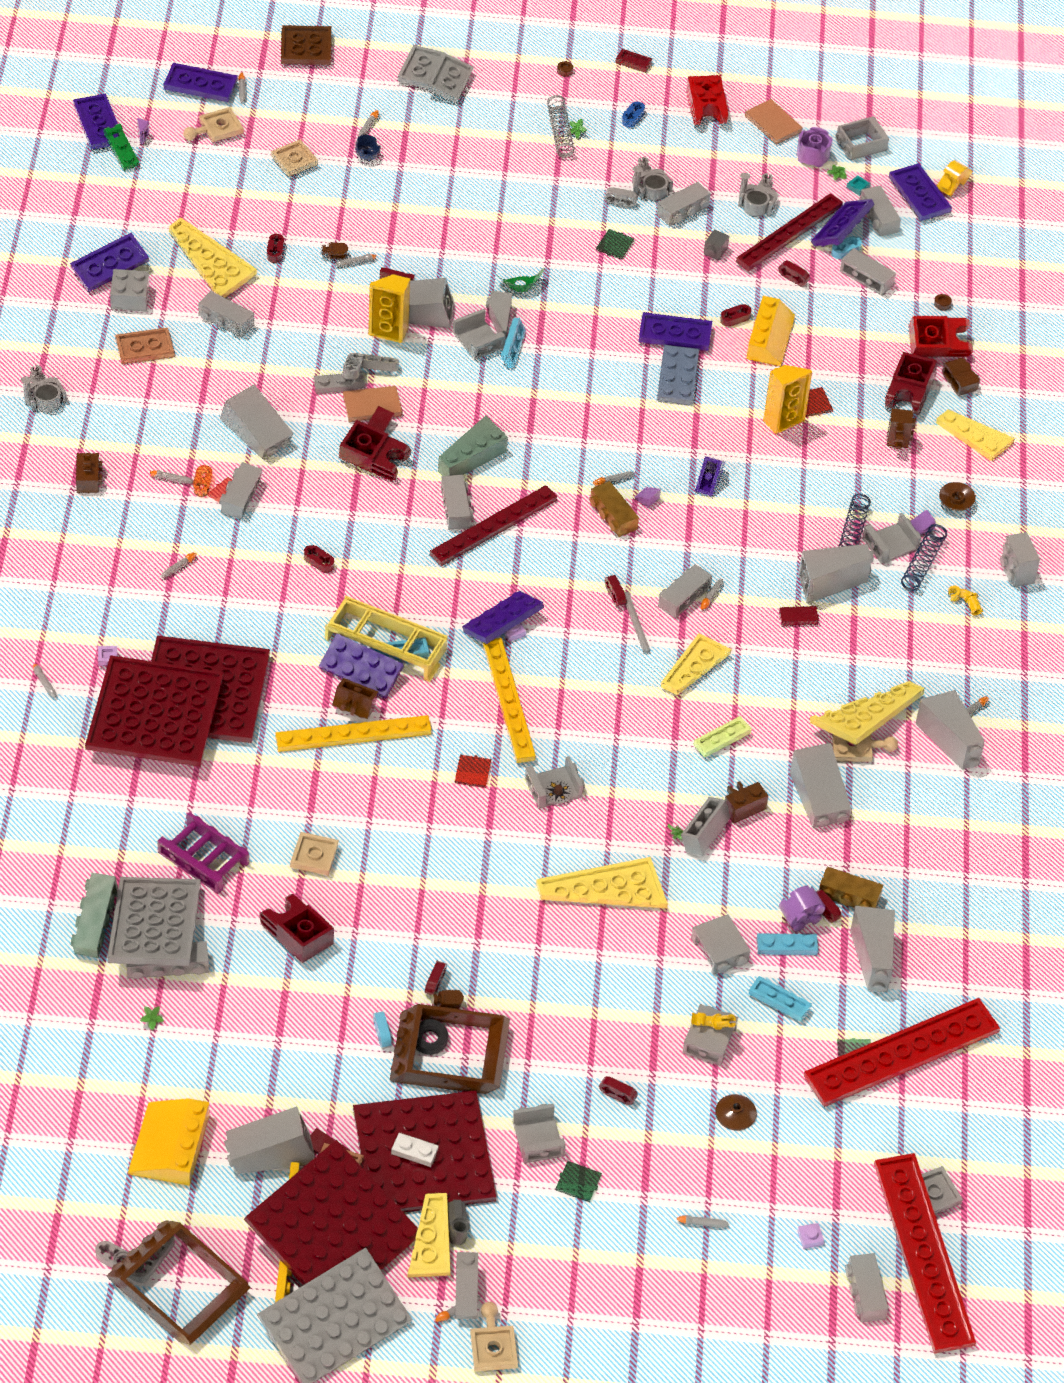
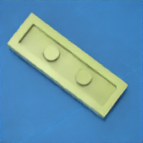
(722, 736)

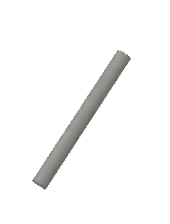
(636, 623)

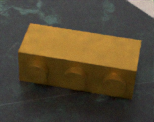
(614, 509)
(850, 889)

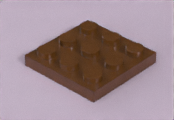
(306, 45)

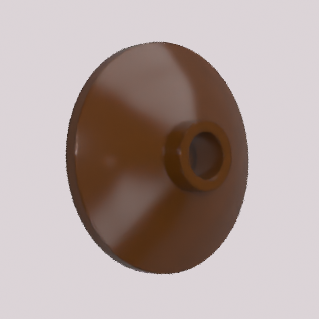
(957, 496)
(732, 1118)

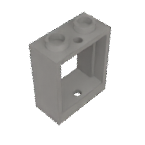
(868, 125)

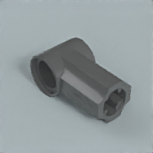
(457, 1222)

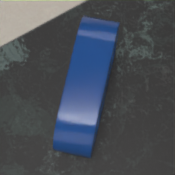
(631, 117)

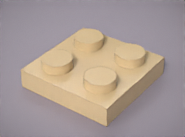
(294, 157)
(314, 853)

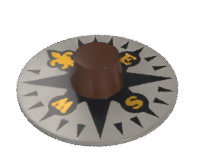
(558, 791)

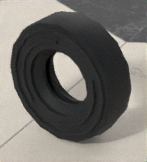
(433, 1047)

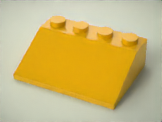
(170, 1140)

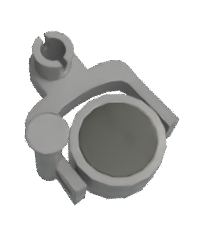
(654, 181)
(757, 197)
(46, 391)

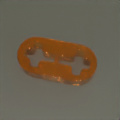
(199, 480)

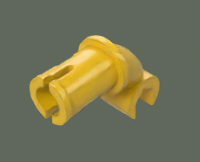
(969, 597)
(716, 1021)

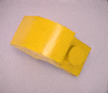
(954, 174)

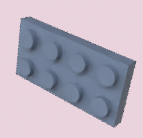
(677, 375)

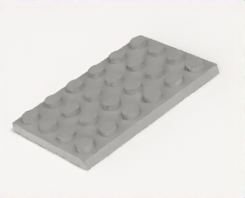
(154, 921)
(334, 1317)

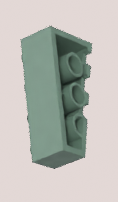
(473, 449)
(94, 915)

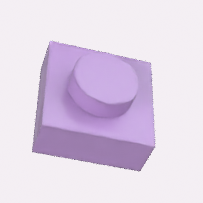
(515, 633)
(104, 654)
(810, 1235)

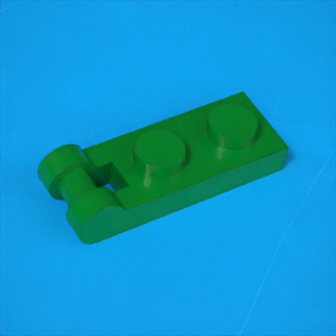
(121, 147)

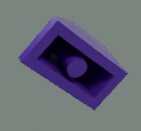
(709, 475)

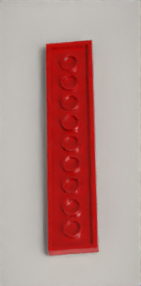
(901, 1052)
(924, 1253)

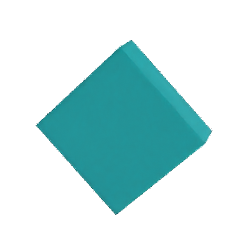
(857, 184)

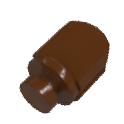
(335, 250)
(448, 999)

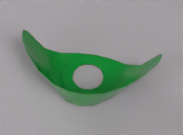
(530, 281)

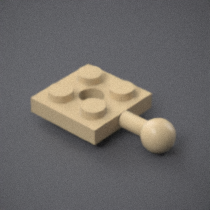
(210, 121)
(862, 751)
(491, 1335)

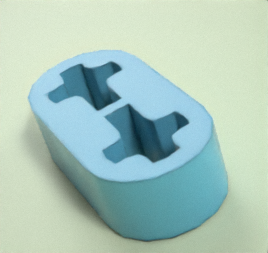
(844, 248)
(382, 1029)

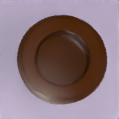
(565, 68)
(942, 302)

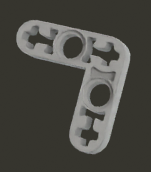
(357, 361)
(117, 1253)

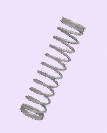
(553, 129)

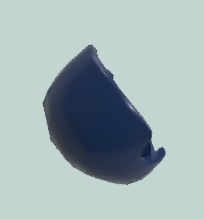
(367, 147)

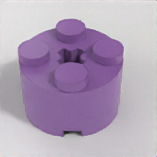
(814, 146)
(802, 908)

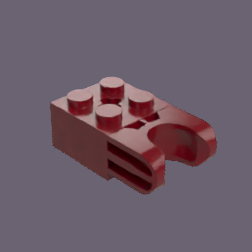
(911, 381)
(372, 450)
(299, 928)

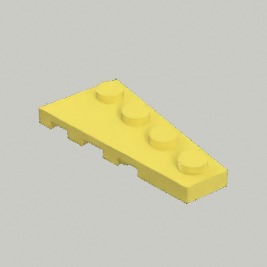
(979, 437)
(694, 662)
(431, 1246)

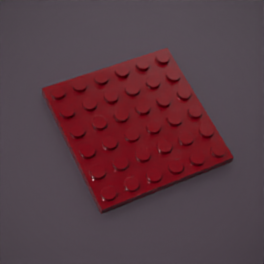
(242, 682)
(154, 711)
(444, 1120)
(329, 1216)

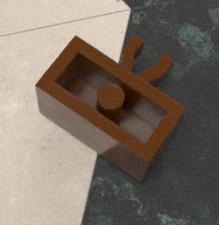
(899, 428)
(87, 473)
(355, 698)
(746, 801)

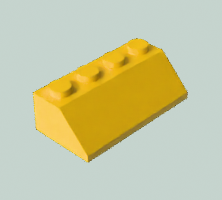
(389, 308)
(770, 332)
(787, 397)

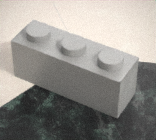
(683, 204)
(882, 214)
(867, 272)
(226, 314)
(240, 490)
(456, 502)
(684, 591)
(705, 826)
(866, 1287)

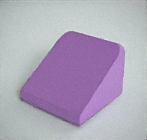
(143, 130)
(648, 496)
(922, 522)

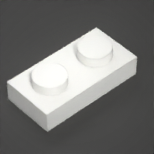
(414, 1149)

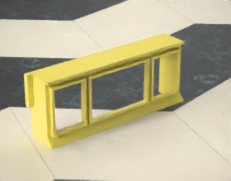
(394, 623)

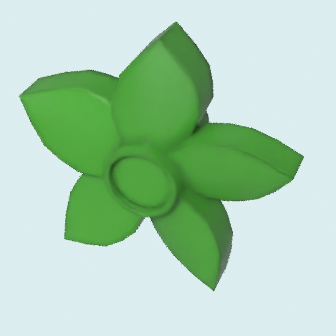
(577, 128)
(839, 172)
(676, 831)
(151, 1017)

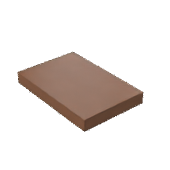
(773, 121)
(144, 345)
(363, 402)

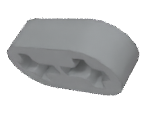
(621, 197)

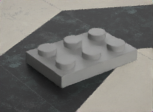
(419, 66)
(450, 77)
(941, 1190)

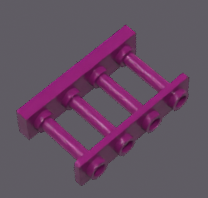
(199, 869)

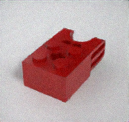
(707, 98)
(937, 336)

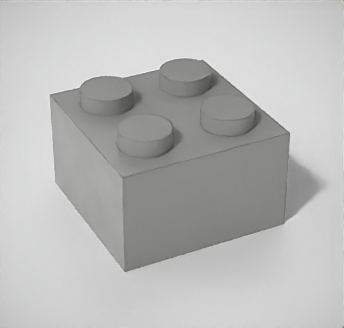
(129, 290)
(1020, 559)

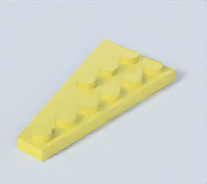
(214, 262)
(865, 715)
(614, 884)

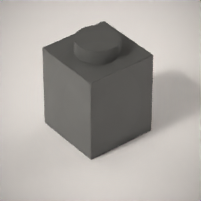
(716, 244)

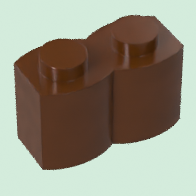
(960, 376)

